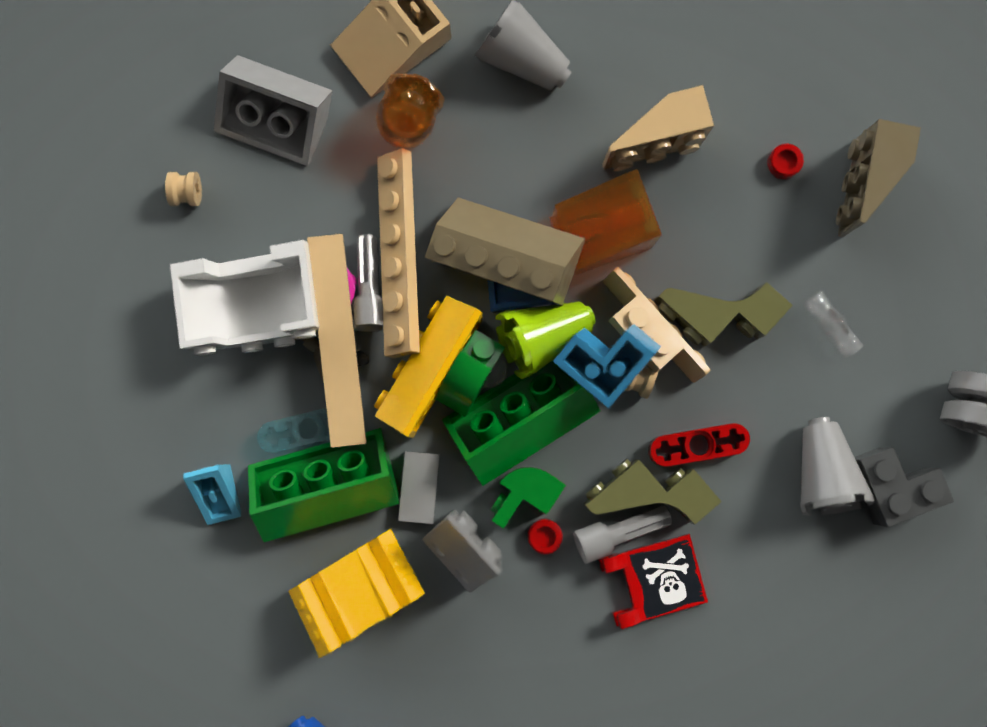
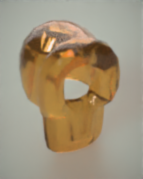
(408, 110)

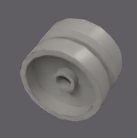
(970, 410)

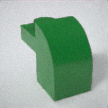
(469, 373)
(528, 484)

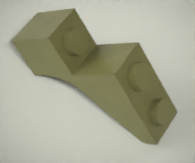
(708, 316)
(637, 487)

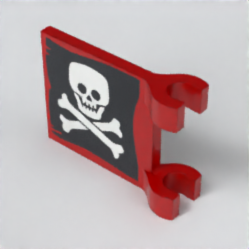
(658, 579)

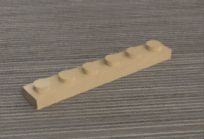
(398, 254)

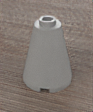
(524, 49)
(830, 471)

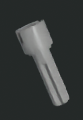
(367, 306)
(599, 540)

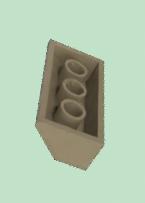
(506, 249)

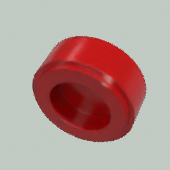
(785, 161)
(545, 536)

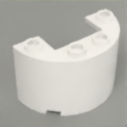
(246, 301)

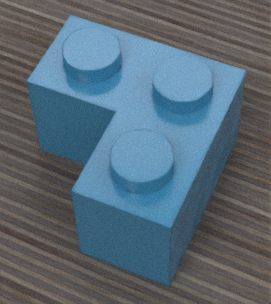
(606, 370)

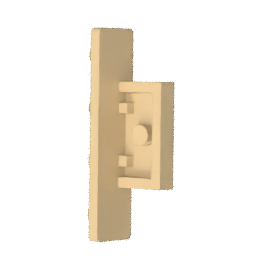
(646, 316)

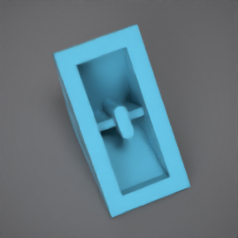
(214, 493)

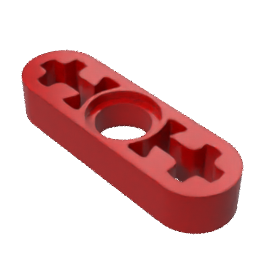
(721, 431)

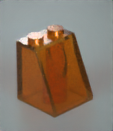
(611, 218)

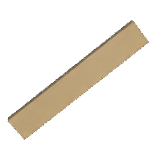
(337, 341)

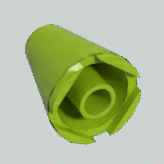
(540, 333)

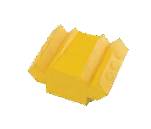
(356, 593)

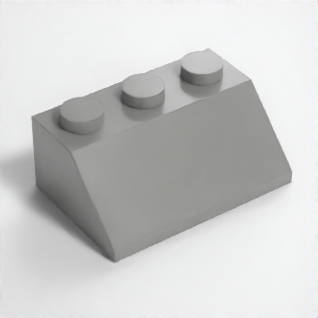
(271, 109)

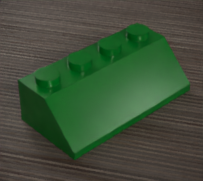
(519, 420)
(320, 486)

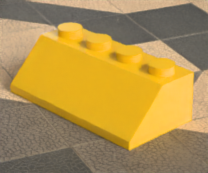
(424, 372)

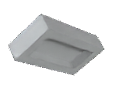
(419, 487)

